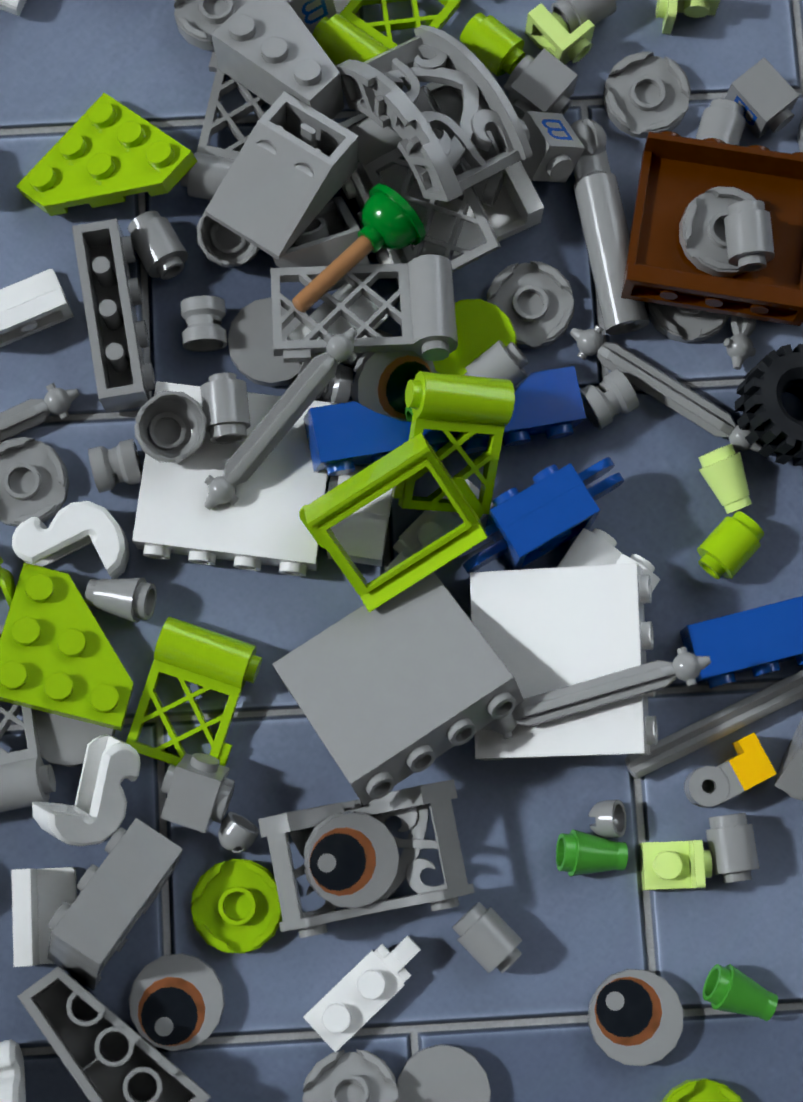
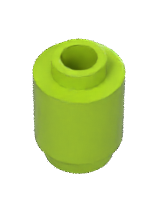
(493, 43)
(730, 546)

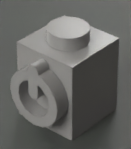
(541, 85)
(197, 792)

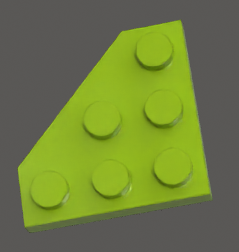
(105, 160)
(59, 655)

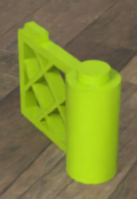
(351, 38)
(461, 406)
(204, 660)

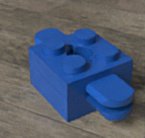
(543, 515)

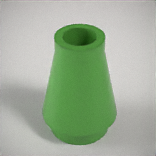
(588, 854)
(737, 993)

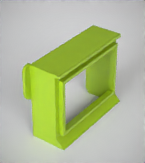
(371, 484)

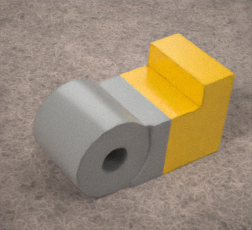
(719, 783)

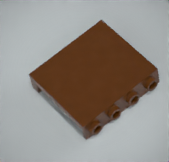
(673, 175)

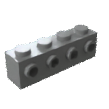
(111, 315)

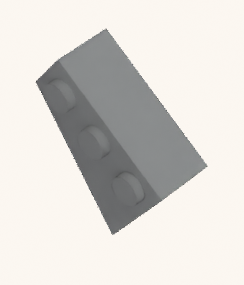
(275, 52)
(111, 901)

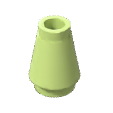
(726, 477)

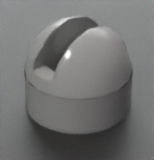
(609, 818)
(237, 833)

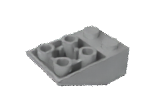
(284, 175)

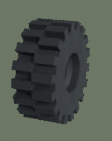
(763, 406)

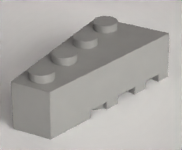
(101, 1049)

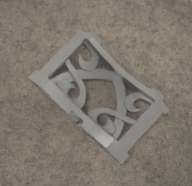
(438, 57)
(413, 809)

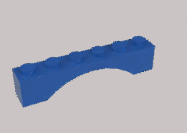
(356, 435)

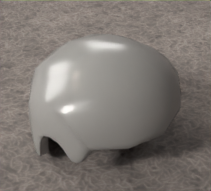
(223, 245)
(170, 426)

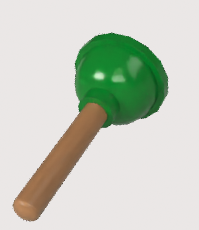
(387, 224)

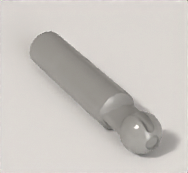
(605, 230)

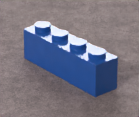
(747, 641)

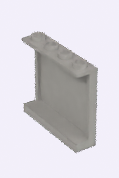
(398, 686)

